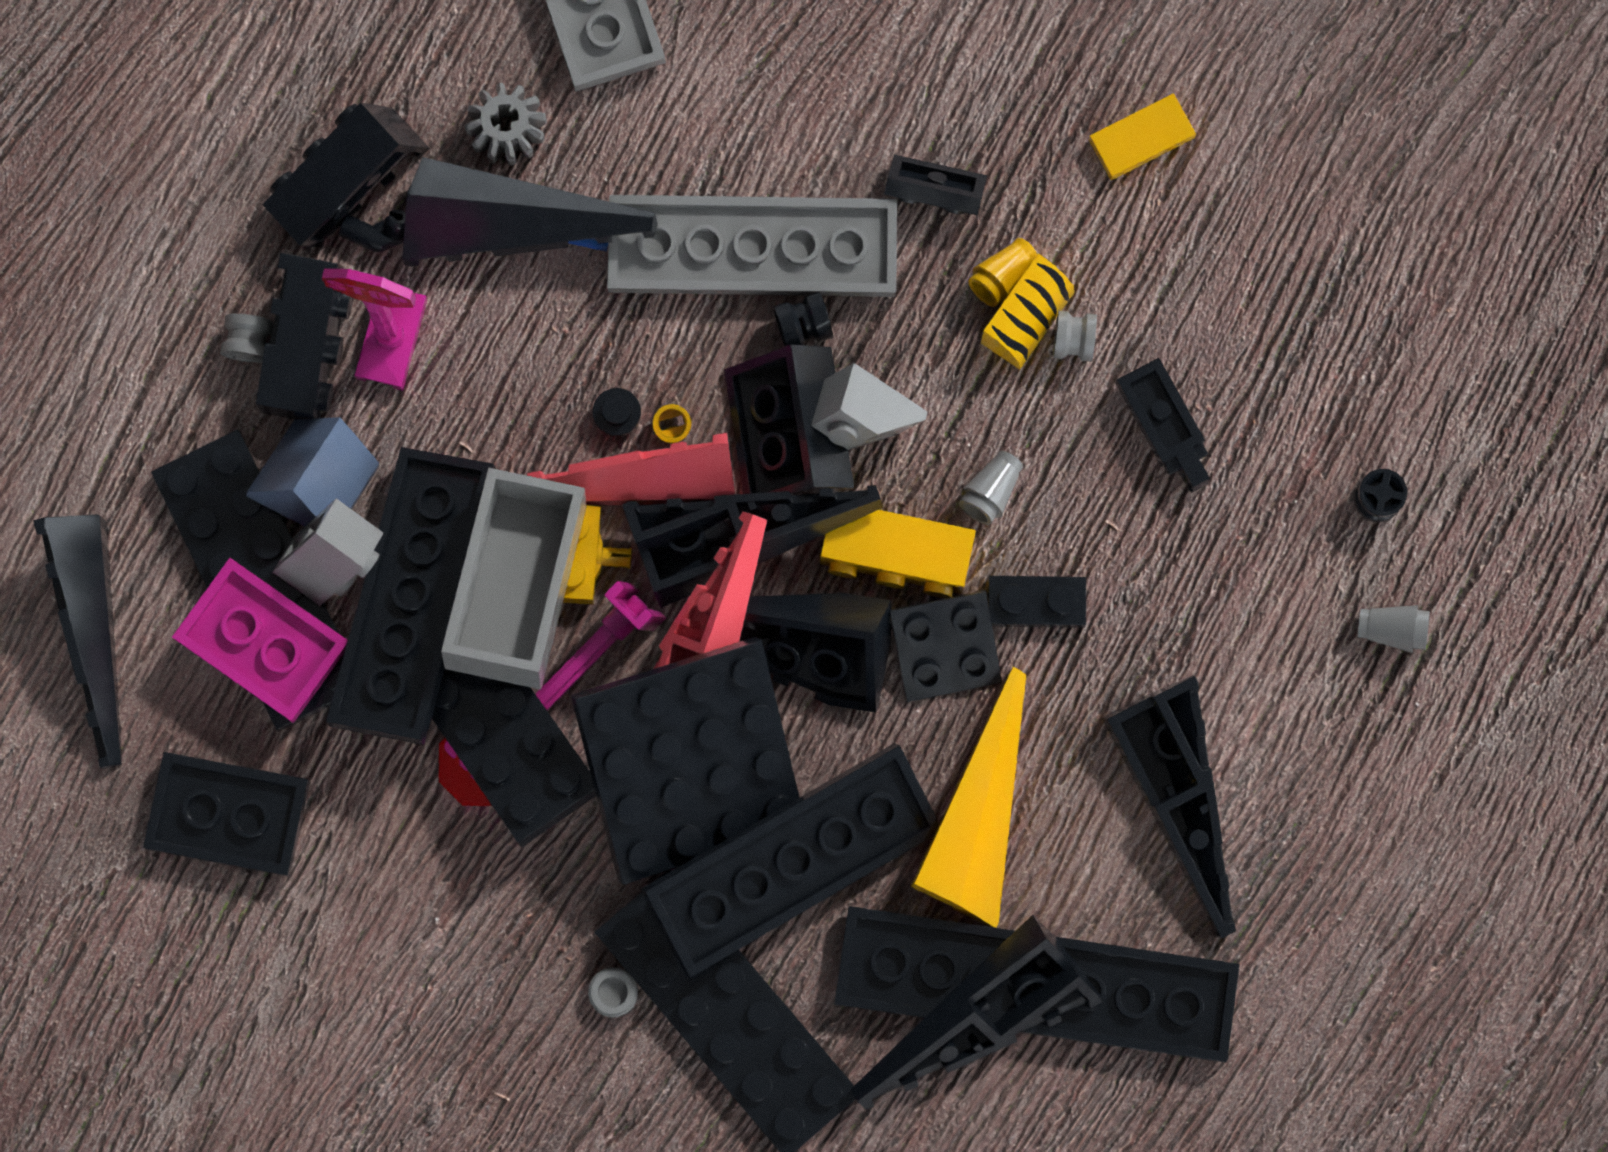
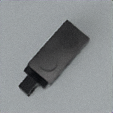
(1165, 422)

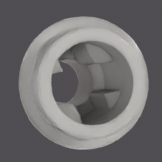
(991, 488)
(1395, 626)

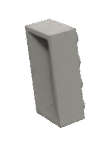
(514, 578)

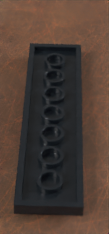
(1148, 996)

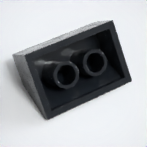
(772, 419)

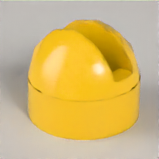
(674, 433)

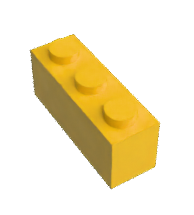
(901, 551)

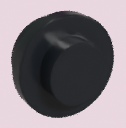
(616, 412)

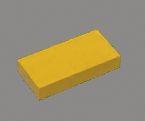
(1142, 136)

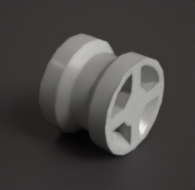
(1075, 336)
(245, 337)

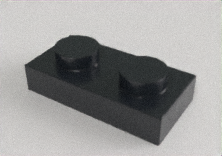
(935, 185)
(1037, 601)

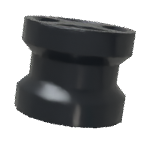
(1383, 485)

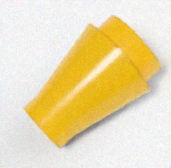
(1000, 273)

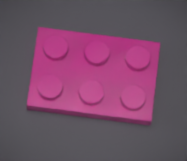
(261, 640)

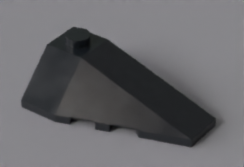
(825, 644)

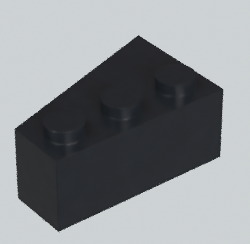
(341, 172)
(302, 341)

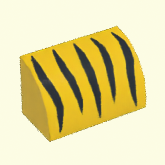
(1028, 312)

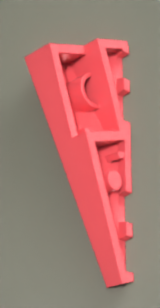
(655, 475)
(717, 610)

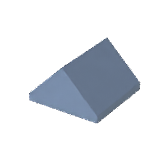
(312, 468)

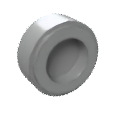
(613, 992)

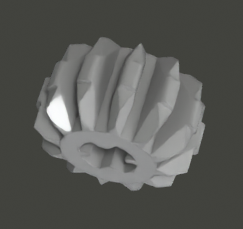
(523, 125)

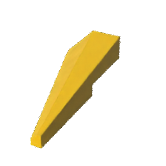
(971, 841)

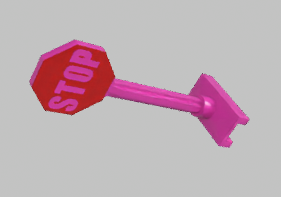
(392, 326)
(626, 615)

